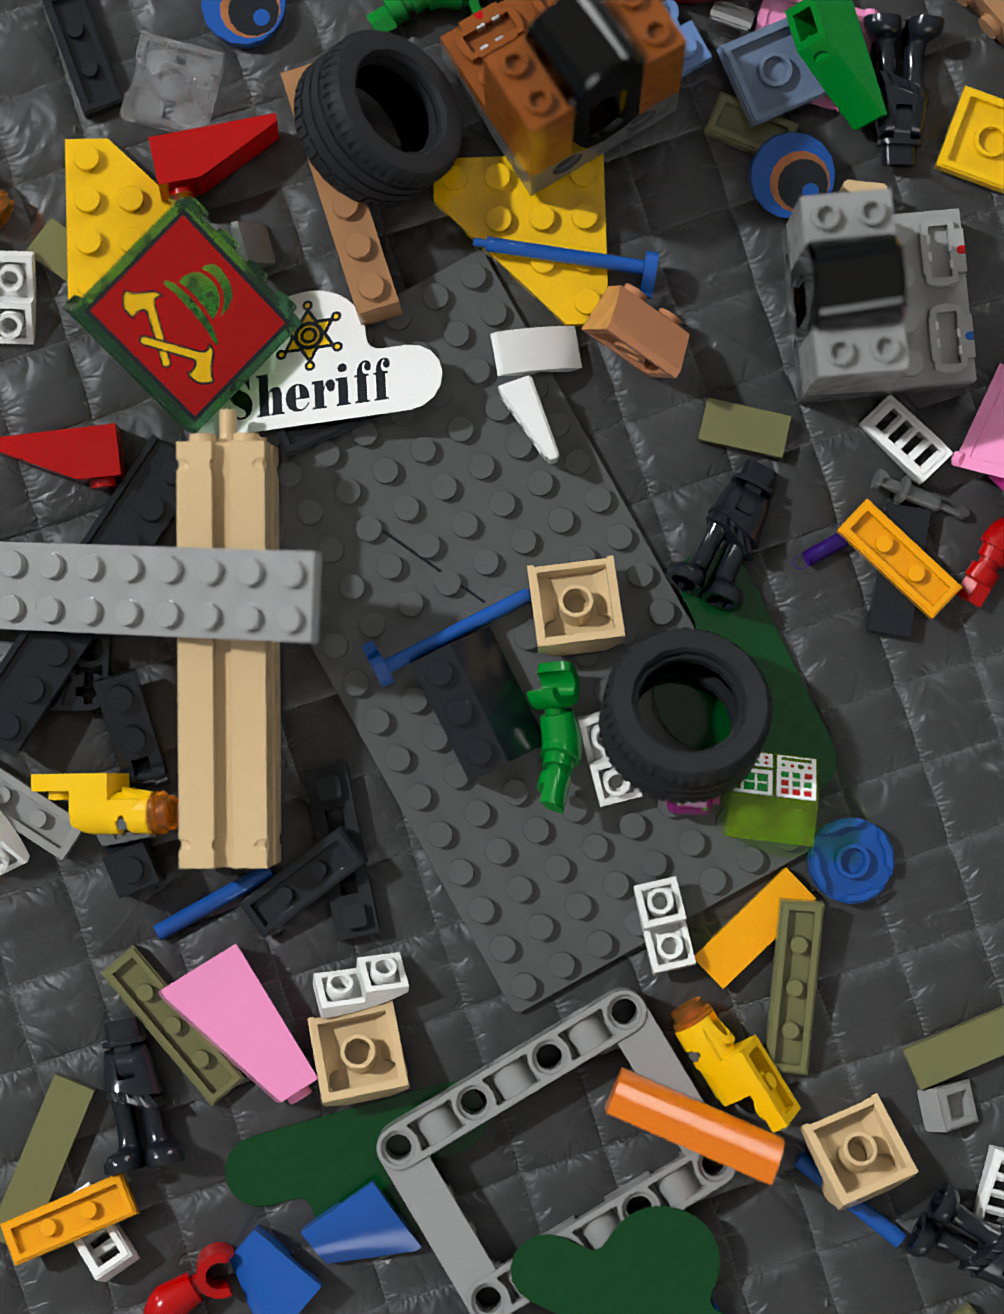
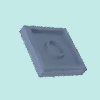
(769, 73)

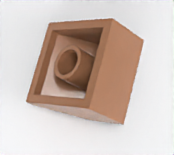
(638, 332)

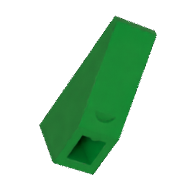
(837, 55)

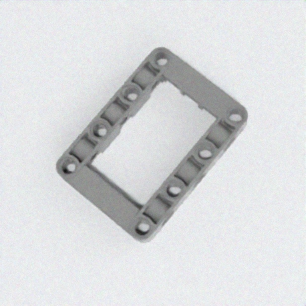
(506, 1083)

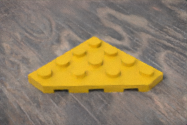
(491, 201)
(106, 209)

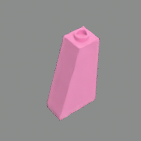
(240, 1020)

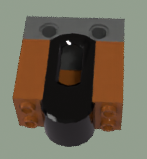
(566, 77)

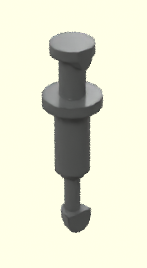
(906, 491)

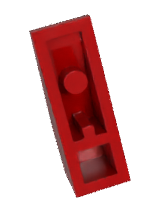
(202, 157)
(81, 454)

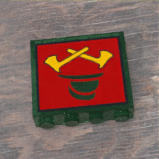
(186, 314)

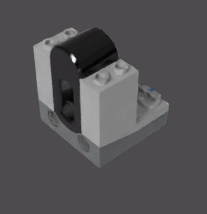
(876, 298)

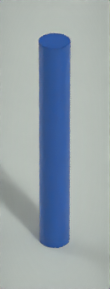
(212, 902)
(863, 1210)

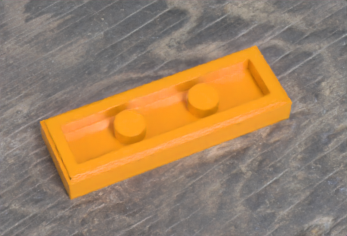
(899, 559)
(749, 929)
(69, 1218)

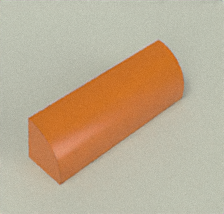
(695, 1125)

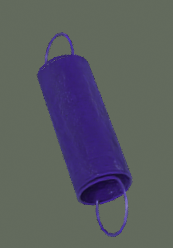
(823, 549)

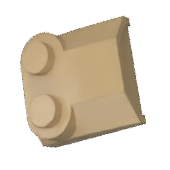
(576, 607)
(358, 1055)
(858, 1153)

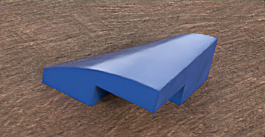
(360, 1228)
(271, 1276)

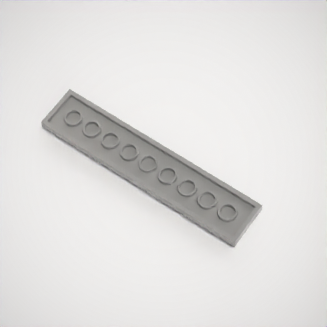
(161, 591)

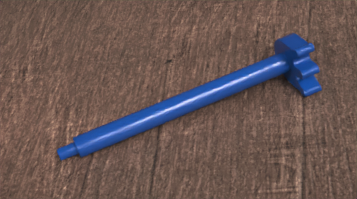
(646, 267)
(383, 668)

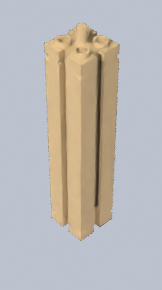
(228, 685)

